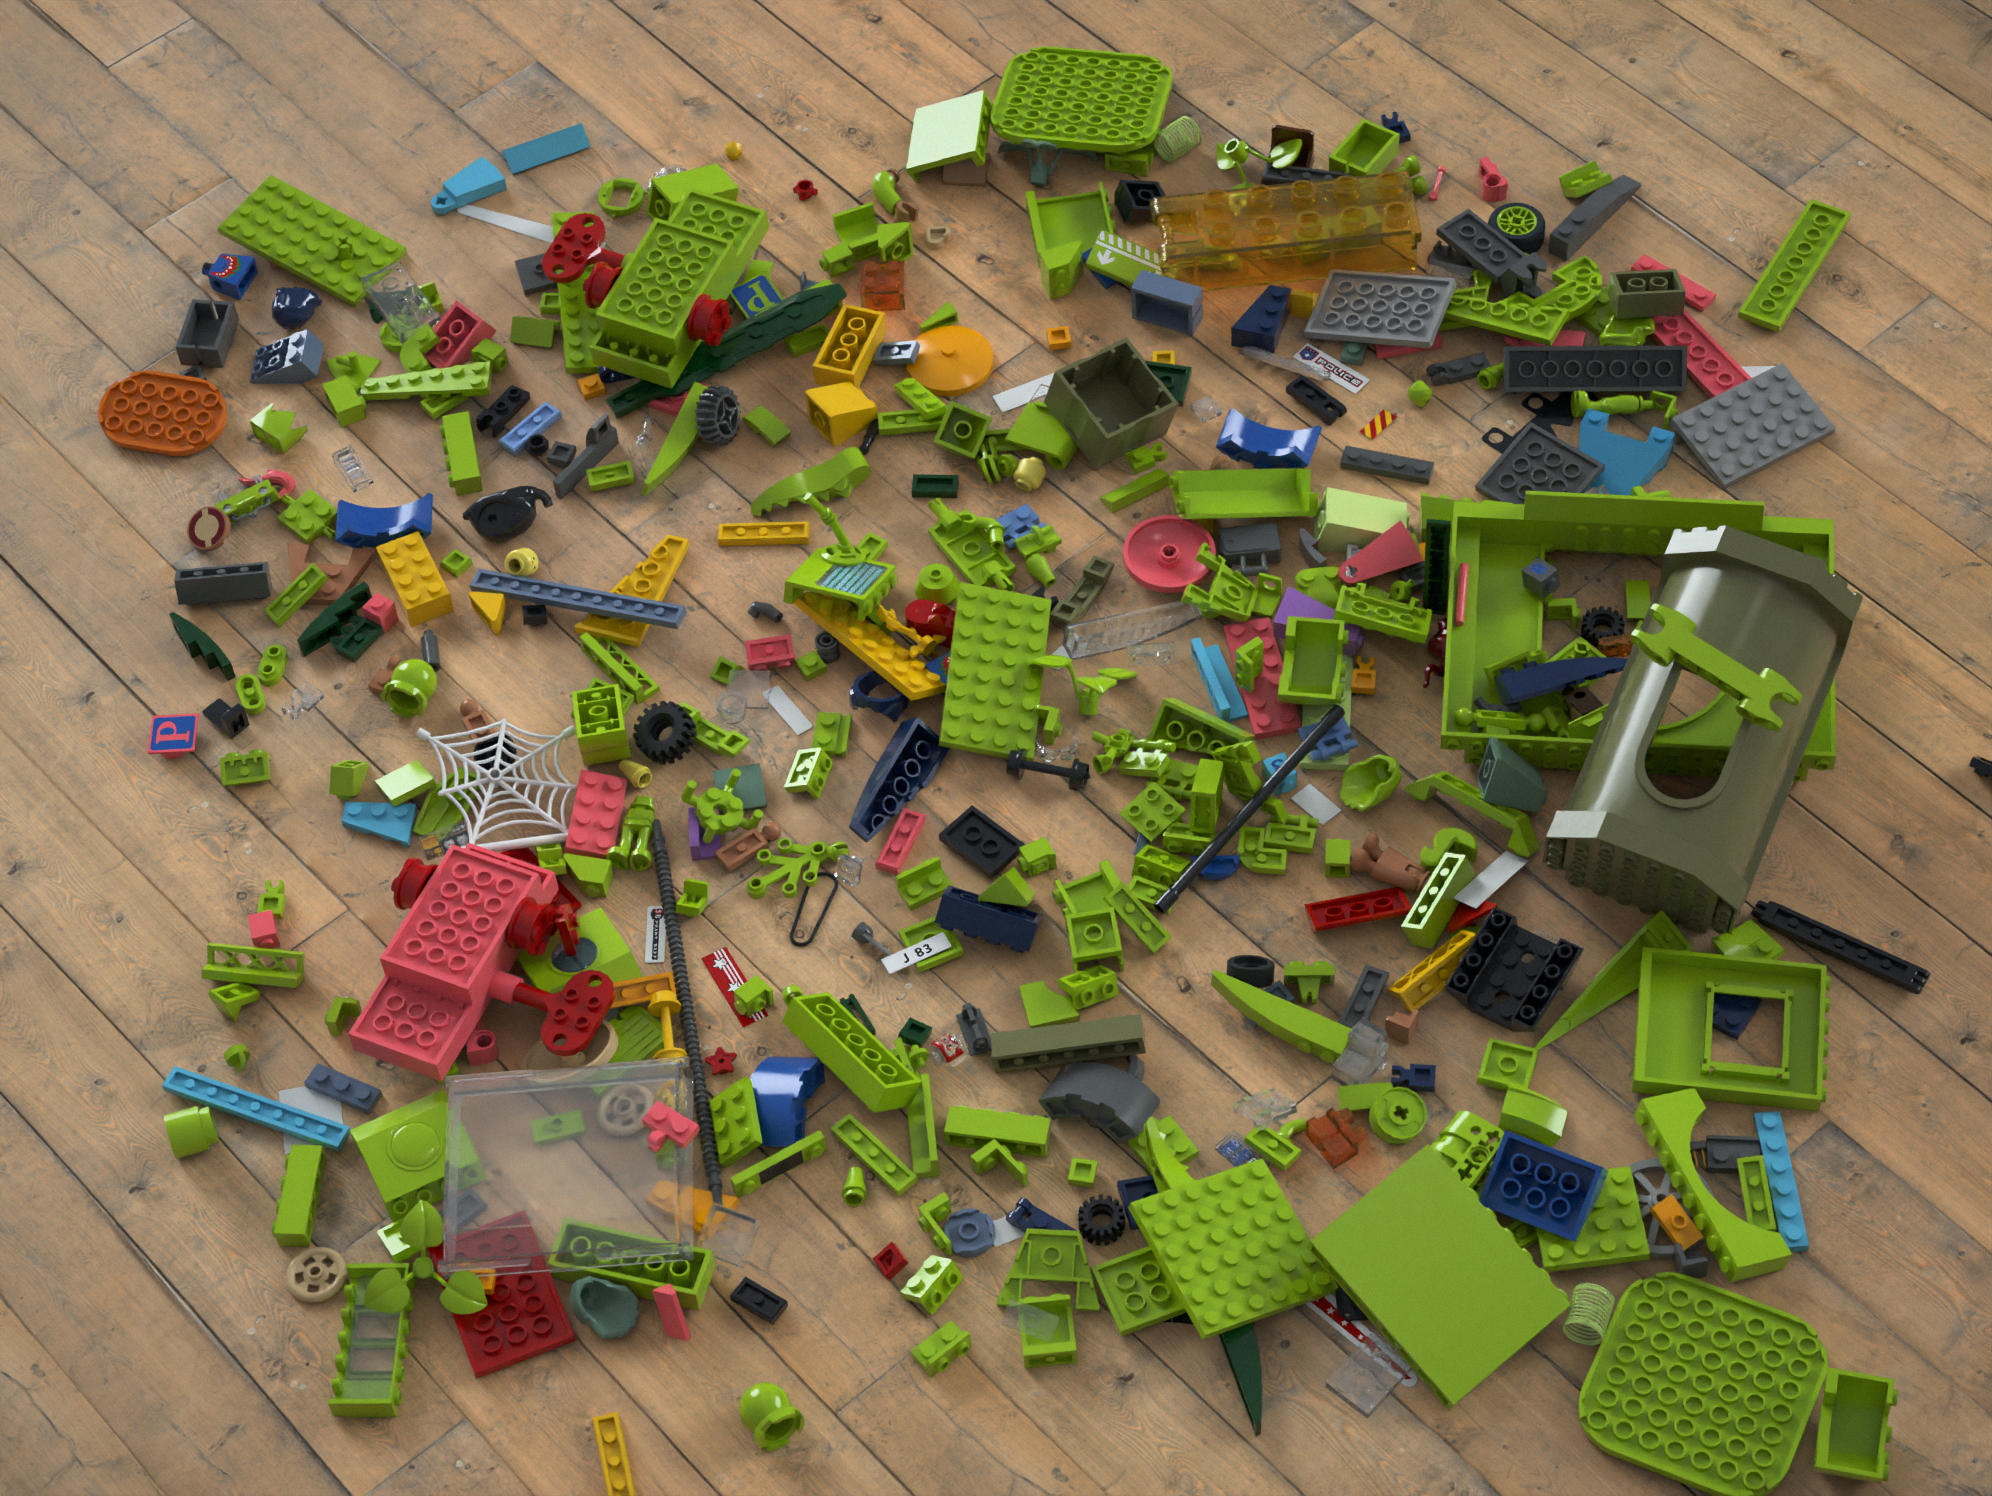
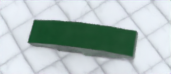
(332, 618)
(201, 644)

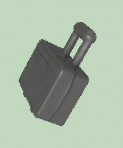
(1250, 547)

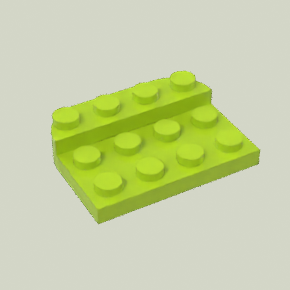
(1383, 614)

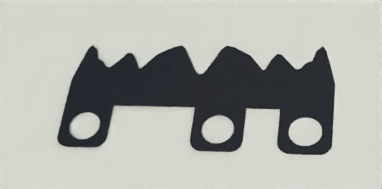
(1549, 413)

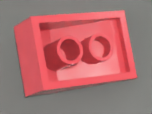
(458, 335)

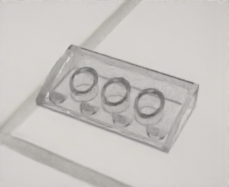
(399, 300)

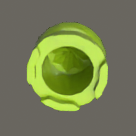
(410, 688)
(769, 1415)

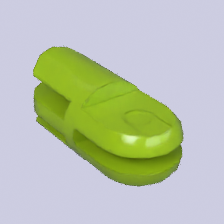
(988, 462)

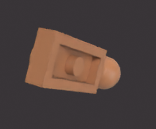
(475, 719)
(747, 846)

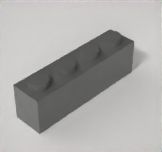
(223, 583)

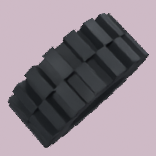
(655, 722)

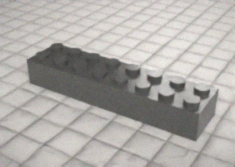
(1594, 368)

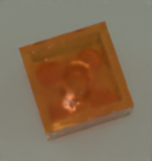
(883, 285)

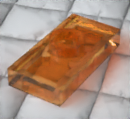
(1615, 646)

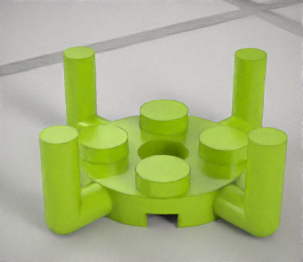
(722, 800)

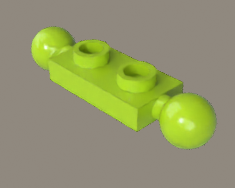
(1512, 720)

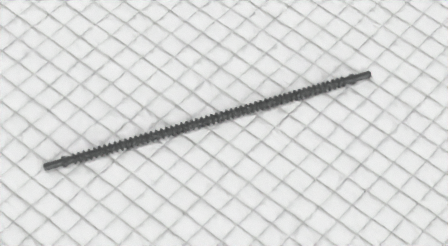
(687, 1013)

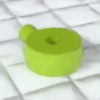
(1401, 590)

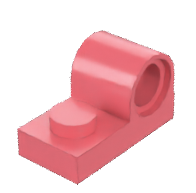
(476, 1043)

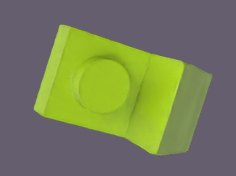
(233, 996)

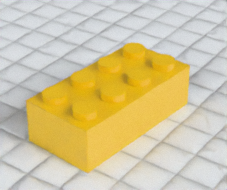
(849, 346)
(415, 579)

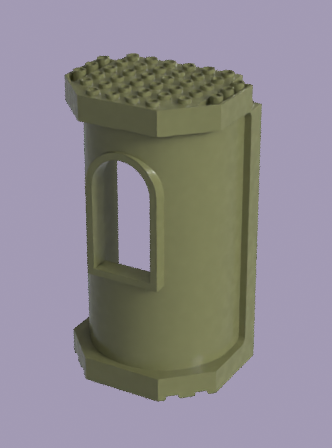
(1703, 852)

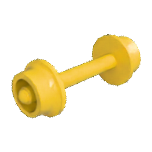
(664, 1005)

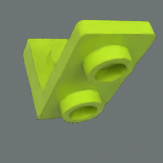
(993, 1152)
(932, 1211)

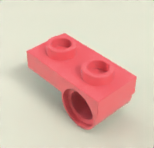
(1494, 185)

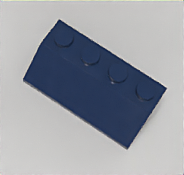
(989, 920)

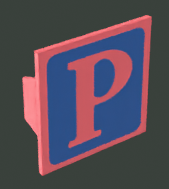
(173, 734)

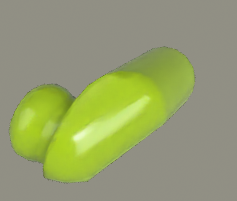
(1291, 1128)

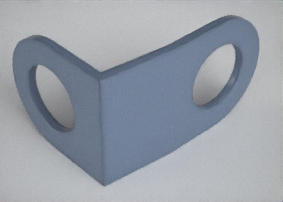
(806, 283)

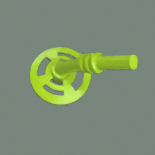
(843, 550)

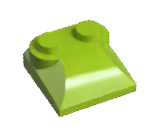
(1320, 584)

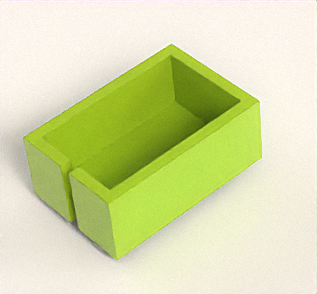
(1365, 150)

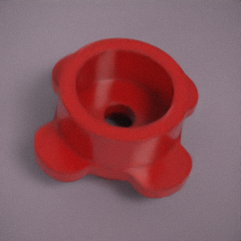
(805, 189)

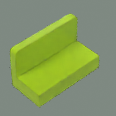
(533, 331)

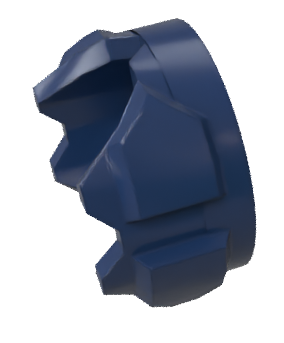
(890, 707)

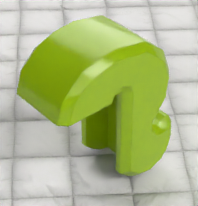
(1449, 841)

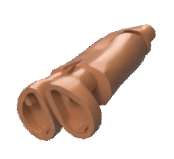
(1389, 865)

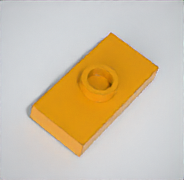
(1676, 1222)

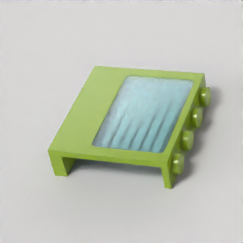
(859, 583)

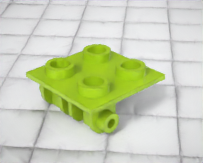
(1152, 812)

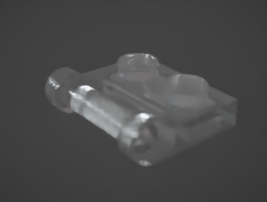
(1271, 1103)

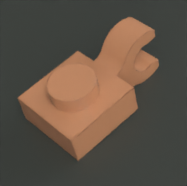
(383, 676)

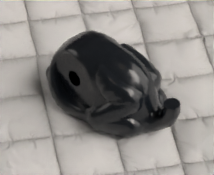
(506, 512)

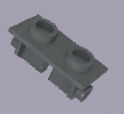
(974, 1029)

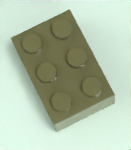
(1646, 293)

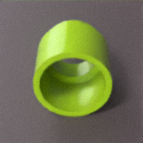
(191, 1131)

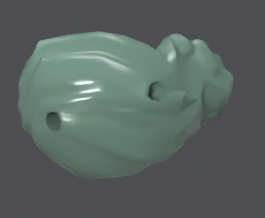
(604, 1306)

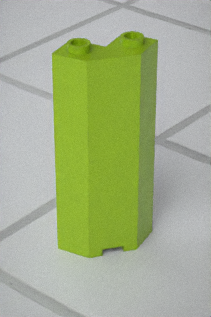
(1243, 493)

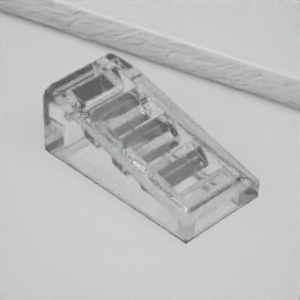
(347, 457)

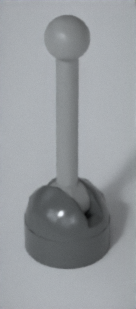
(864, 935)

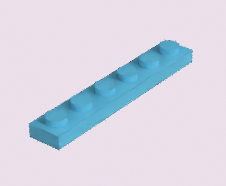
(1781, 1180)

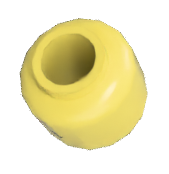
(1029, 474)
(521, 562)

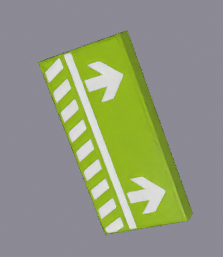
(1121, 258)

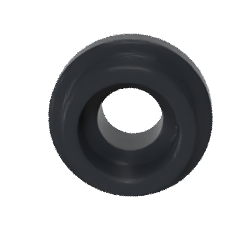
(537, 444)

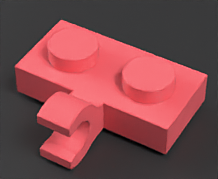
(668, 1125)

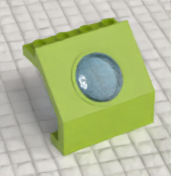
(599, 950)

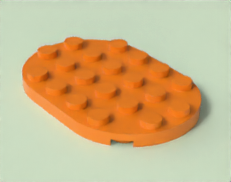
(163, 413)

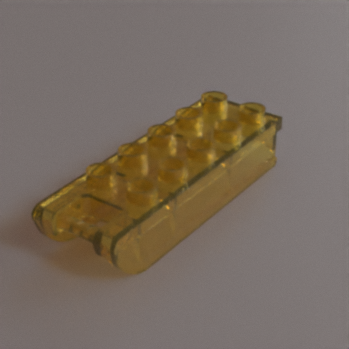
(1289, 231)

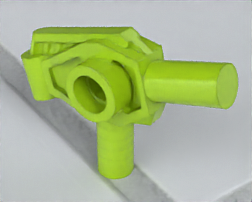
(1116, 745)

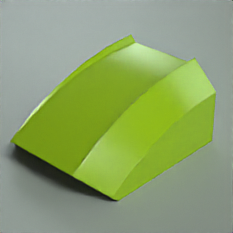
(1532, 1115)

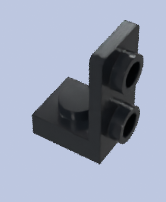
(228, 719)

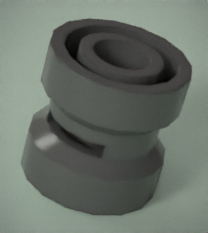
(827, 647)

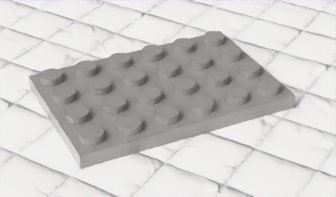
(1380, 308)
(1752, 425)

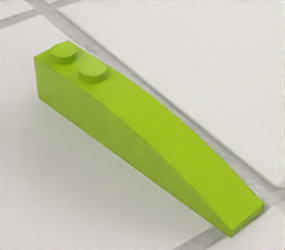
(678, 442)
(1284, 1019)

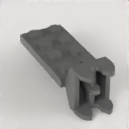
(1493, 254)

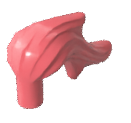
(276, 478)

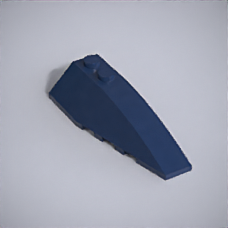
(1552, 676)
(898, 776)

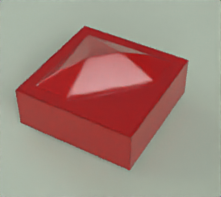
(890, 1260)

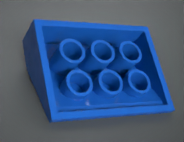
(1542, 1186)

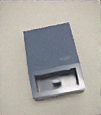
(288, 360)

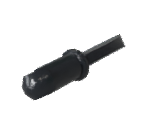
(869, 437)

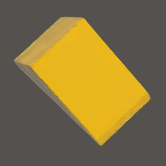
(1303, 302)
(490, 608)

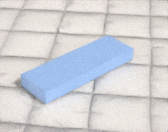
(535, 423)

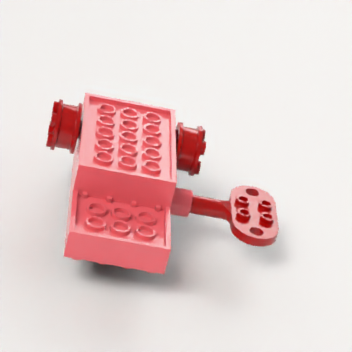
(456, 956)

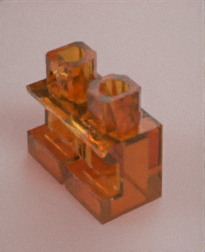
(1334, 1138)

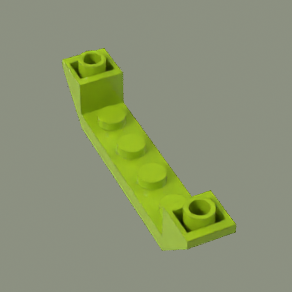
(1523, 837)

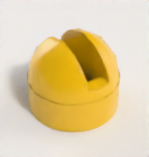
(733, 150)

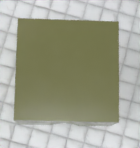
(1110, 403)

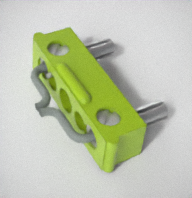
(249, 500)

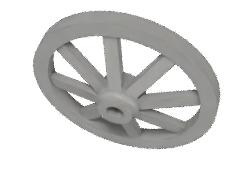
(1654, 1197)

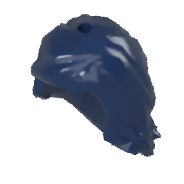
(294, 306)

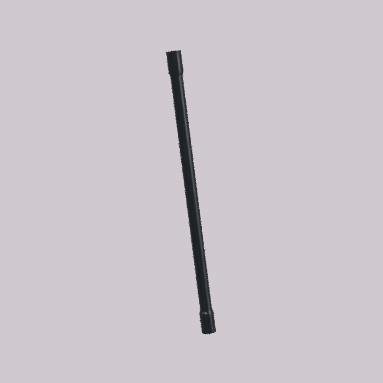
(1172, 894)

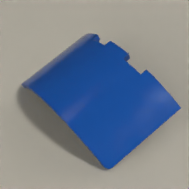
(1266, 445)
(373, 527)
(780, 1096)

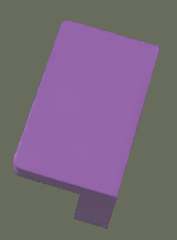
(698, 848)

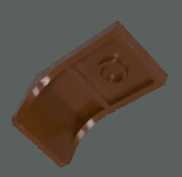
(1284, 133)

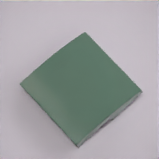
(748, 788)

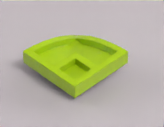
(1748, 941)

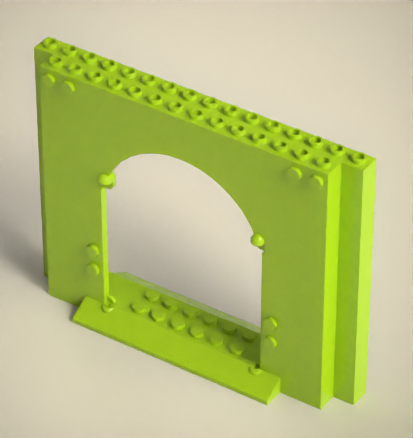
(1508, 617)

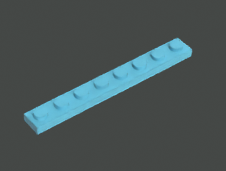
(256, 1108)

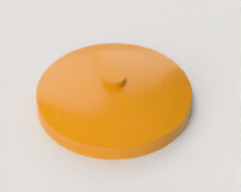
(952, 360)

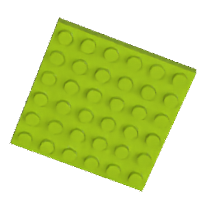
(1232, 1248)

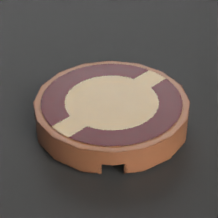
(208, 528)

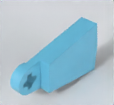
(469, 185)

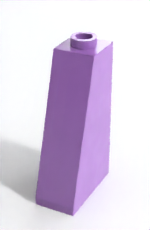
(1301, 605)

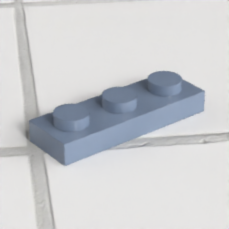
(343, 1088)

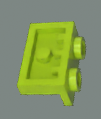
(1583, 180)
(1249, 663)
(245, 769)
(809, 772)
(1159, 865)
(922, 883)
(1090, 986)
(941, 1348)

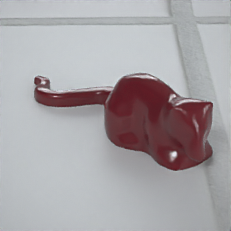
(1437, 648)

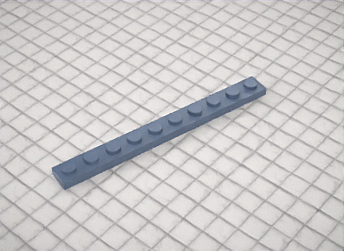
(579, 598)

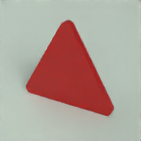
(1466, 915)

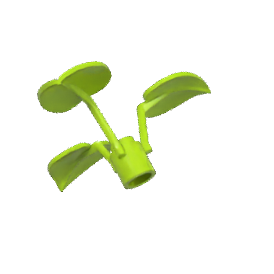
(1236, 152)
(1096, 685)
(389, 1293)

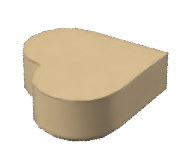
(937, 236)

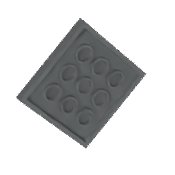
(1538, 463)

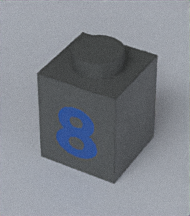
(1540, 578)

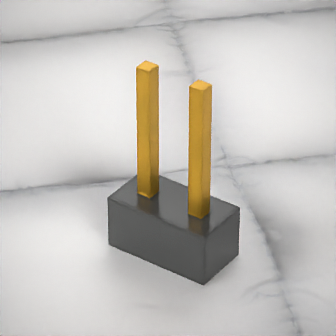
(1698, 1146)

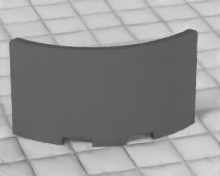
(1102, 1093)

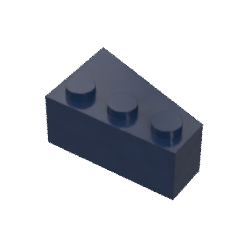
(1264, 320)

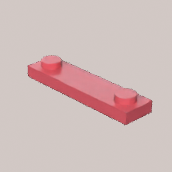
(1695, 294)

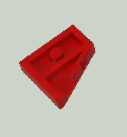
(566, 925)

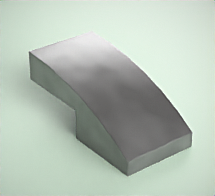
(598, 430)
(1309, 550)

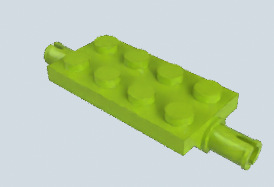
(970, 550)

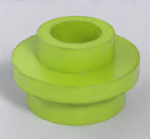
(1007, 464)

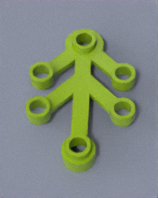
(789, 867)

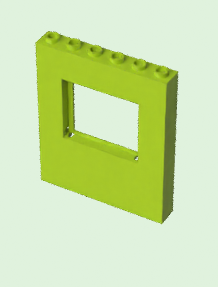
(1677, 1023)

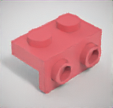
(770, 652)

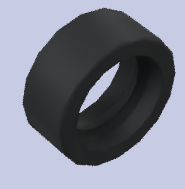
(1252, 970)

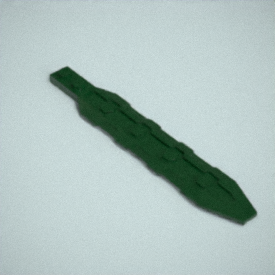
(736, 344)

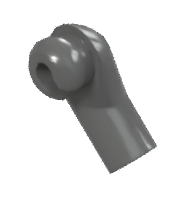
(765, 608)

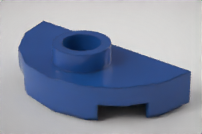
(1219, 867)

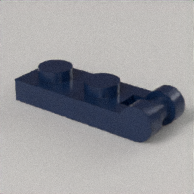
(1037, 1220)

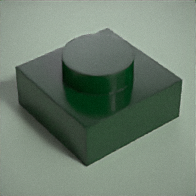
(915, 1033)

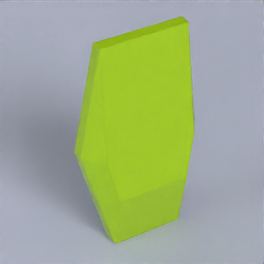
(440, 810)

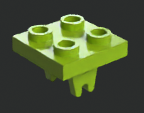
(1309, 977)

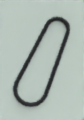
(822, 914)

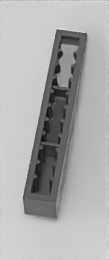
(1590, 217)

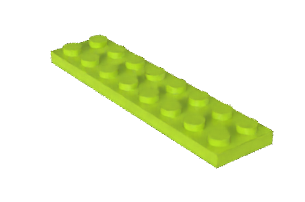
(1794, 265)

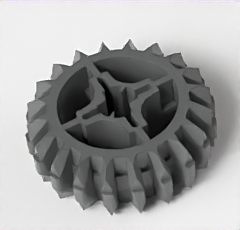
(717, 415)

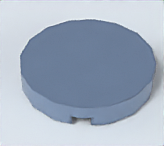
(970, 1232)

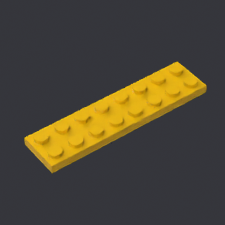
(871, 645)

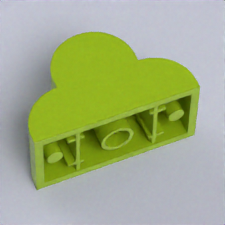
(601, 725)

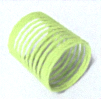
(1176, 155)
(1587, 1313)

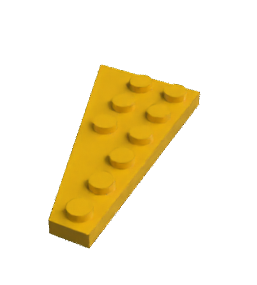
(649, 582)

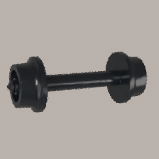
(1018, 763)

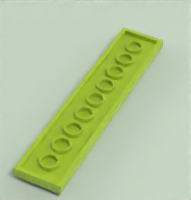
(577, 319)

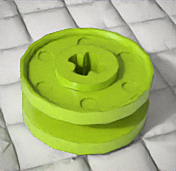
(1399, 1129)

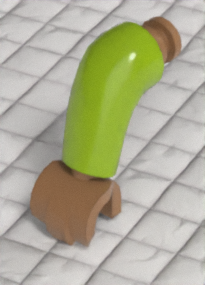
(883, 190)

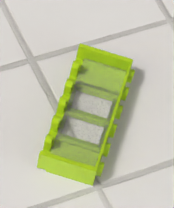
(370, 1349)

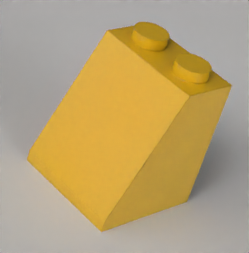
(839, 411)

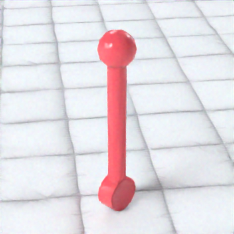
(1434, 196)

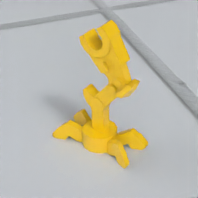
(925, 645)

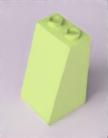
(1354, 519)

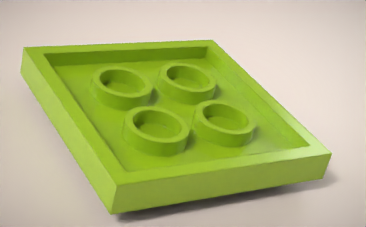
(1136, 1291)

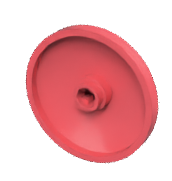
(1164, 551)

